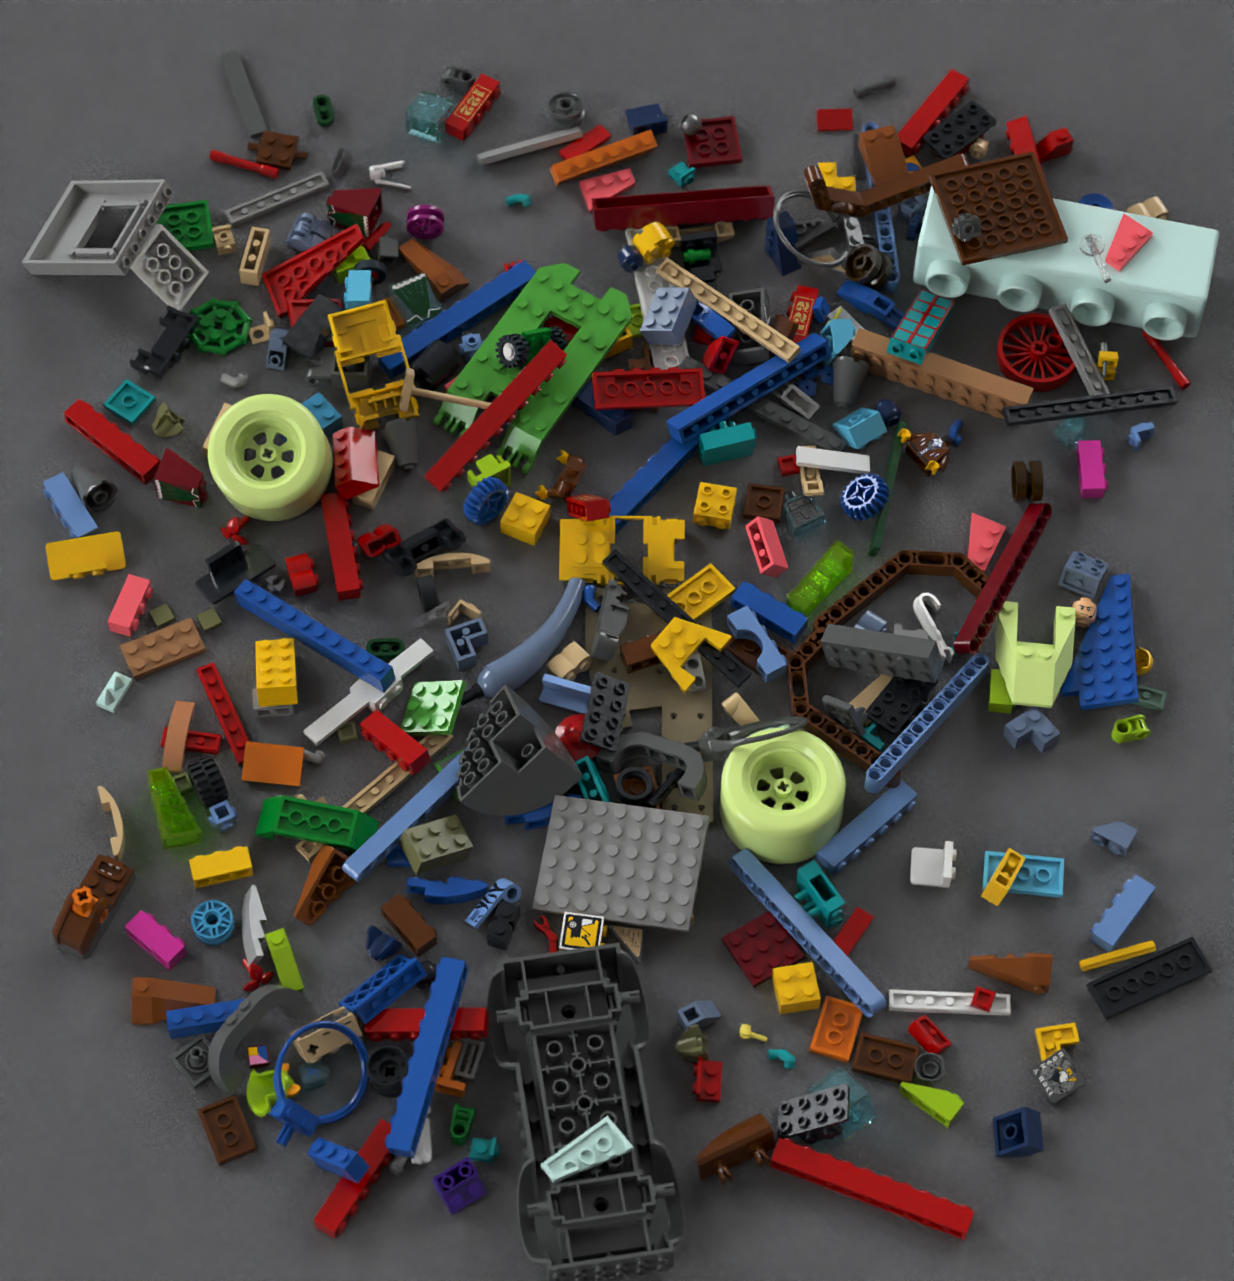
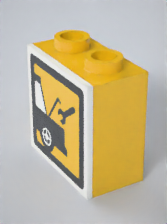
(582, 931)

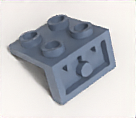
(1082, 574)

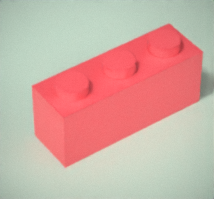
(766, 547)
(130, 605)

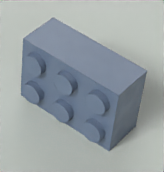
(668, 316)

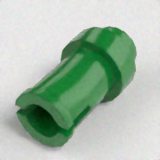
(699, 255)

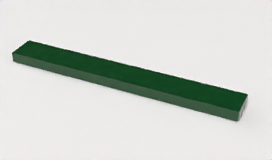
(889, 478)

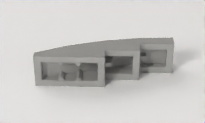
(795, 400)
(252, 921)

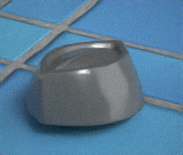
(342, 161)
(929, 1067)

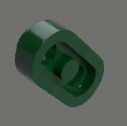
(323, 112)
(385, 647)

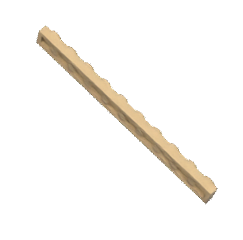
(730, 311)
(379, 789)

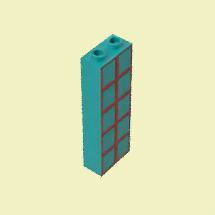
(920, 326)

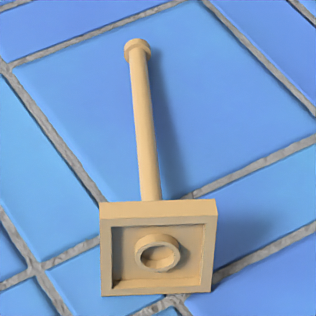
(410, 390)

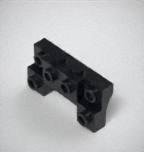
(170, 344)
(423, 544)

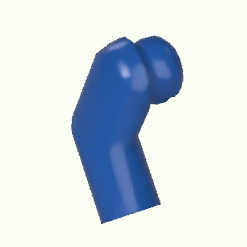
(954, 429)
(588, 597)

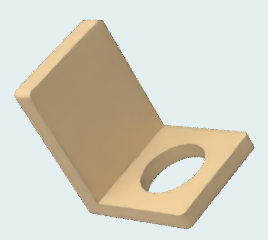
(266, 329)
(462, 607)

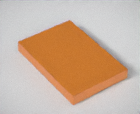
(273, 763)
(836, 1029)

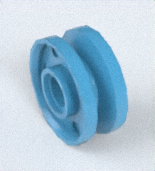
(213, 911)

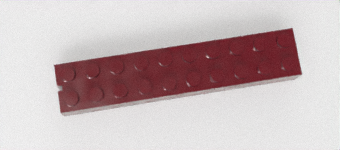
(683, 207)

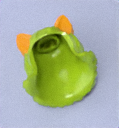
(261, 1090)

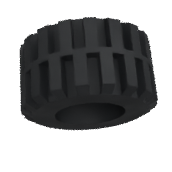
(207, 781)

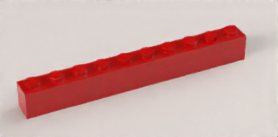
(495, 416)
(872, 1188)

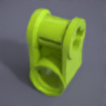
(1134, 729)

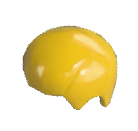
(1144, 661)

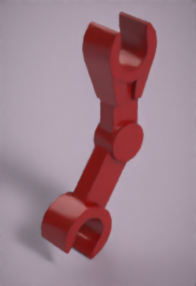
(545, 929)

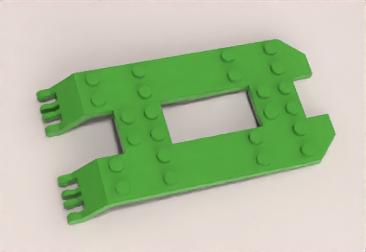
(545, 294)

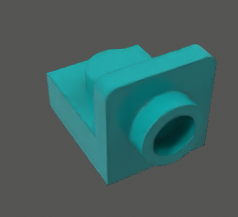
(682, 174)
(873, 741)
(484, 1150)

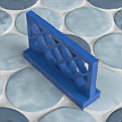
(389, 988)

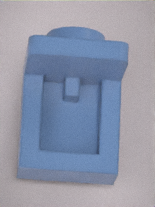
(1140, 432)

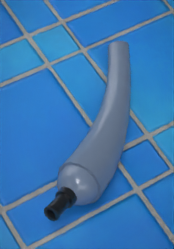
(528, 658)

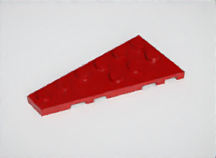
(305, 271)

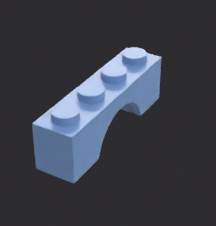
(745, 625)

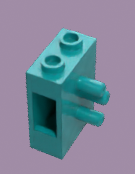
(726, 443)
(820, 895)

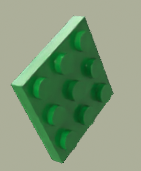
(189, 224)

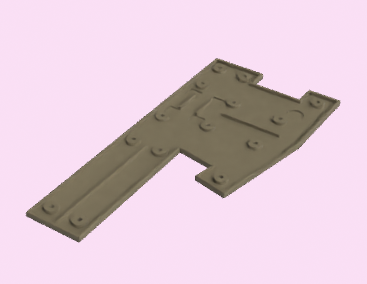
(657, 690)

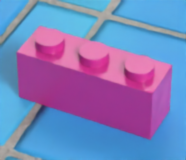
(1091, 469)
(156, 939)

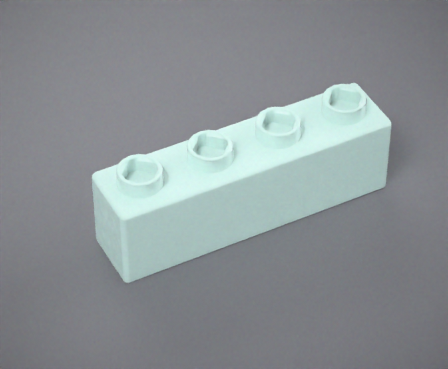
(1157, 290)

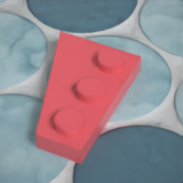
(606, 185)
(1127, 242)
(983, 540)

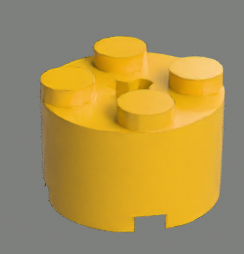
(654, 242)

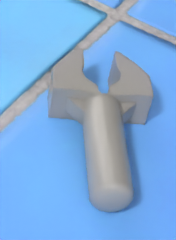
(276, 588)

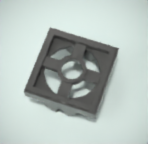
(856, 716)

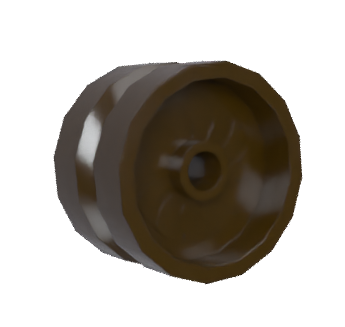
(868, 266)
(1027, 481)

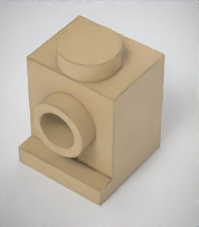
(224, 239)

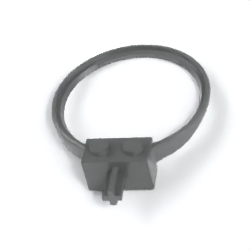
(846, 223)
(721, 740)

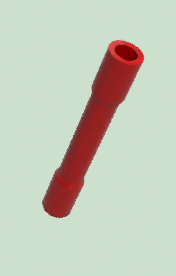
(241, 163)
(1176, 373)

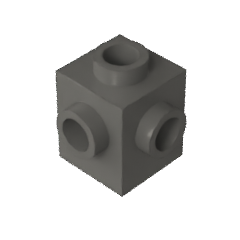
(966, 227)

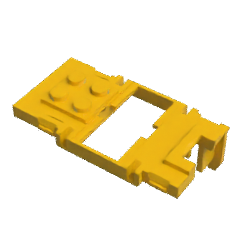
(360, 334)
(589, 543)

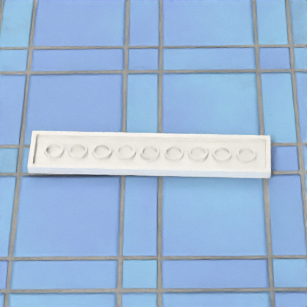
(647, 283)

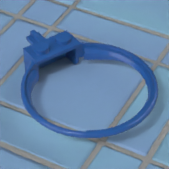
(296, 1117)

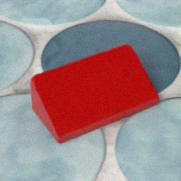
(834, 119)
(928, 1035)

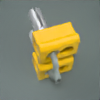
(1107, 362)

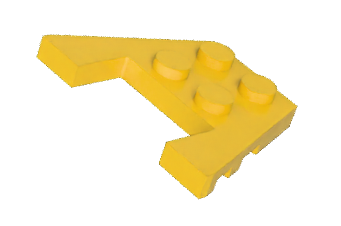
(680, 642)

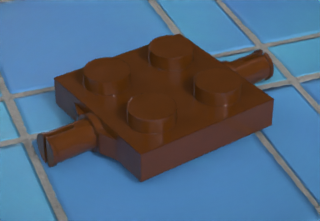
(277, 150)

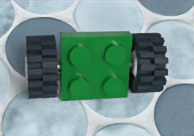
(520, 349)

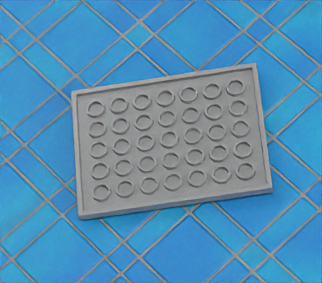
(622, 863)

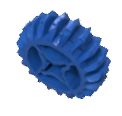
(865, 497)
(485, 500)

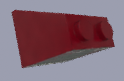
(355, 207)
(179, 481)

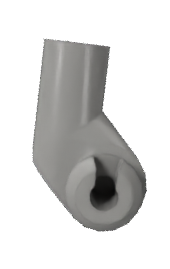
(241, 380)
(316, 758)

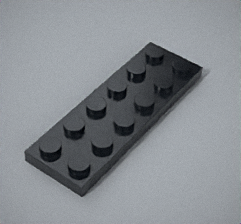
(1149, 978)

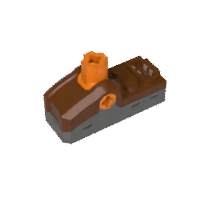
(92, 906)

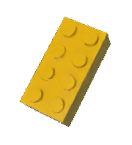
(276, 672)

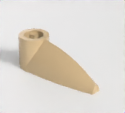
(739, 710)

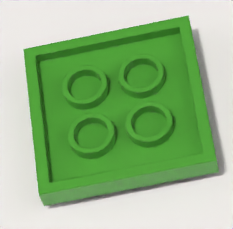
(433, 708)

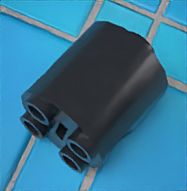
(435, 365)

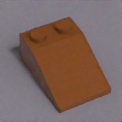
(882, 154)

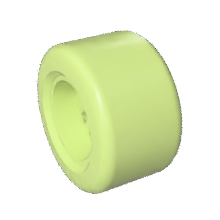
(303, 478)
(789, 765)

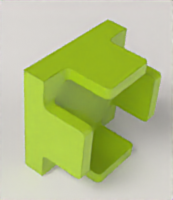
(490, 467)

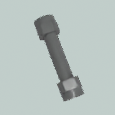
(860, 90)

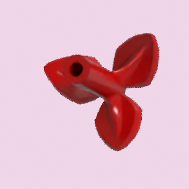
(234, 527)
(256, 975)

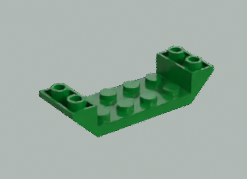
(315, 822)

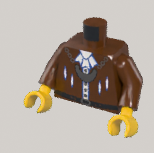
(927, 450)
(567, 480)

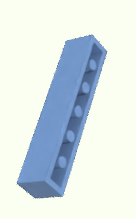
(866, 827)

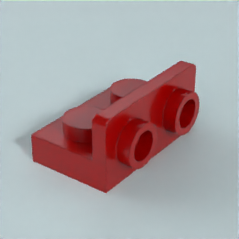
(708, 1081)

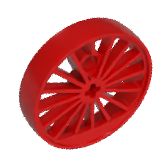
(1038, 352)

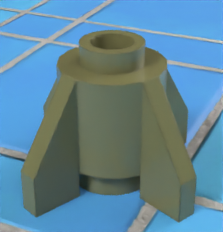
(167, 422)
(692, 1044)

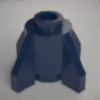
(381, 944)

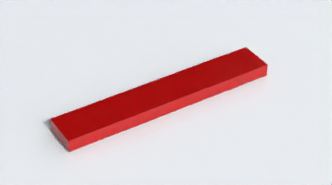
(224, 710)

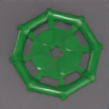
(229, 326)

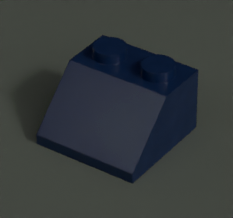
(1018, 1133)

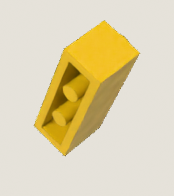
(221, 867)

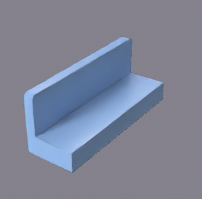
(564, 694)

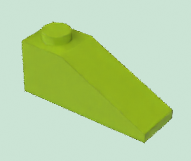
(283, 959)
(935, 1102)

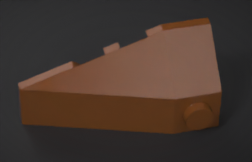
(442, 276)
(323, 885)
(1027, 972)
(155, 996)

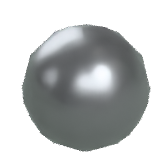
(690, 124)

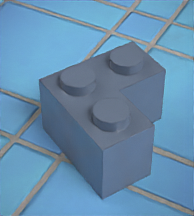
(462, 641)
(1031, 726)

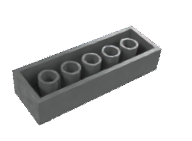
(882, 653)

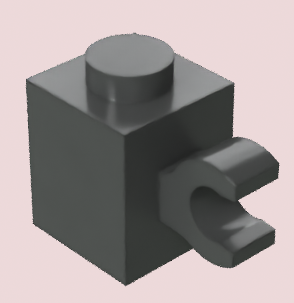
(388, 251)

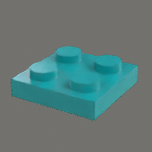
(129, 402)

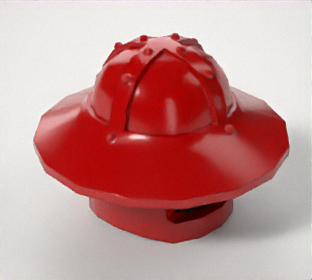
(569, 733)

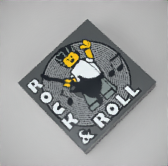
(1057, 1076)

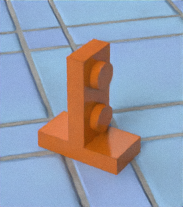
(445, 1081)

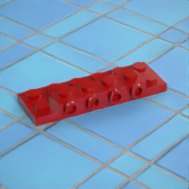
(647, 388)

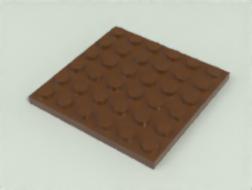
(1008, 199)

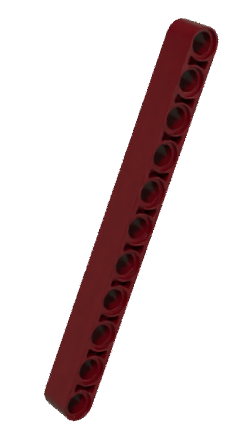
(1002, 579)

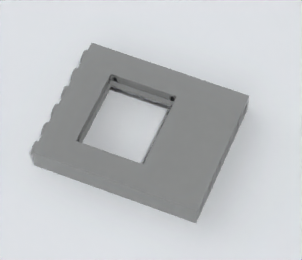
(62, 239)

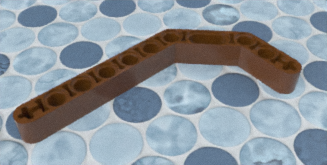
(877, 197)
(900, 569)
(827, 725)

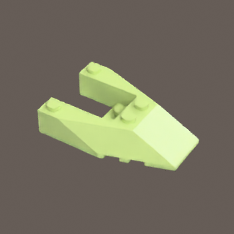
(1034, 669)

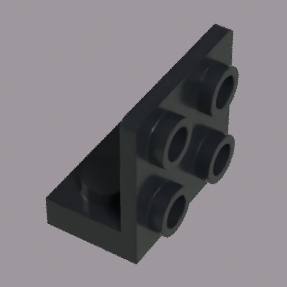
(701, 241)

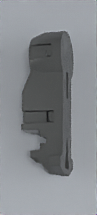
(610, 622)

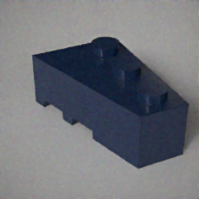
(776, 250)
(613, 420)

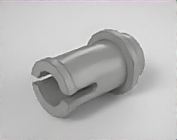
(397, 1164)

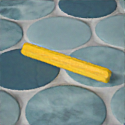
(1117, 956)

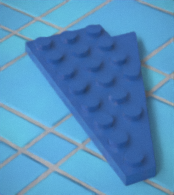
(1106, 661)

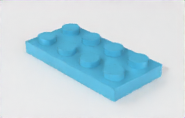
(1036, 876)

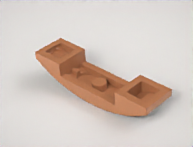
(177, 736)

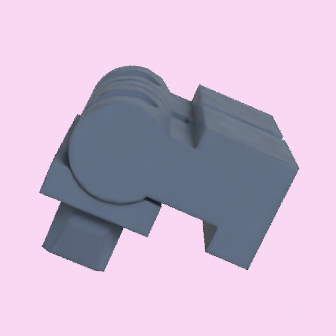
(308, 232)

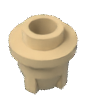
(979, 148)

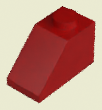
(1055, 145)
(719, 354)

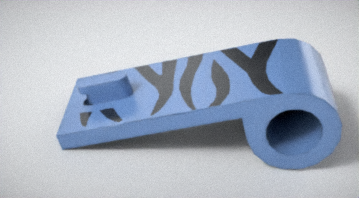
(500, 890)

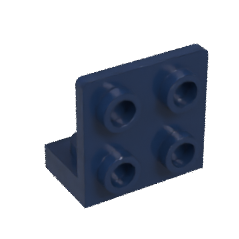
(647, 118)

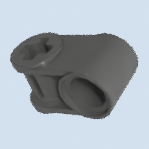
(459, 78)

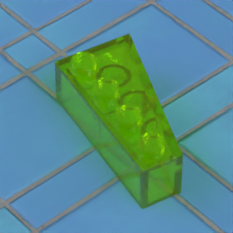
(822, 579)
(173, 818)

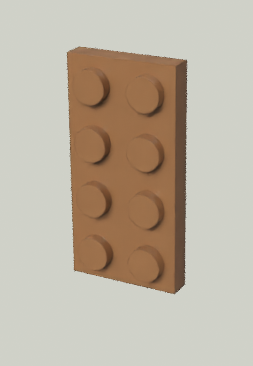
(162, 648)

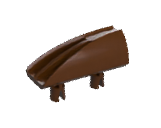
(737, 1144)

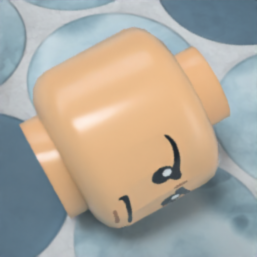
(1085, 612)

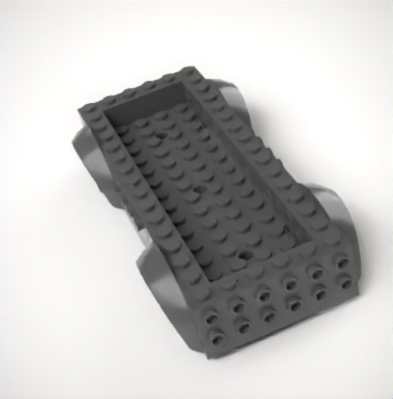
(593, 1065)

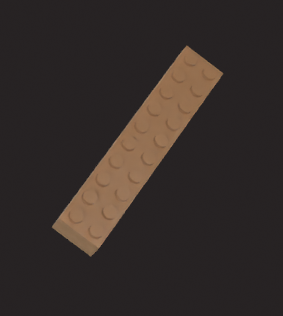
(941, 376)

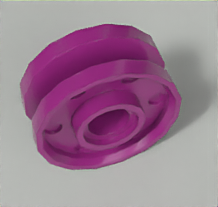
(425, 222)

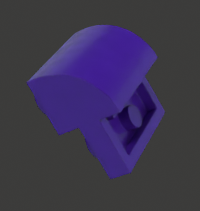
(459, 1185)

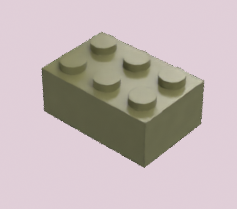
(435, 844)

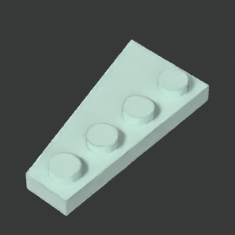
(591, 1148)

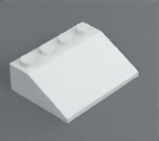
(168, 268)

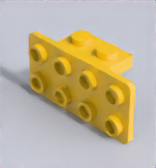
(85, 556)

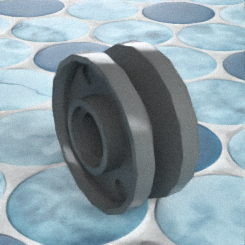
(566, 109)

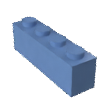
(69, 506)
(1122, 914)

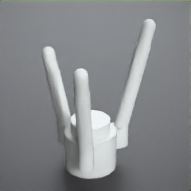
(377, 172)

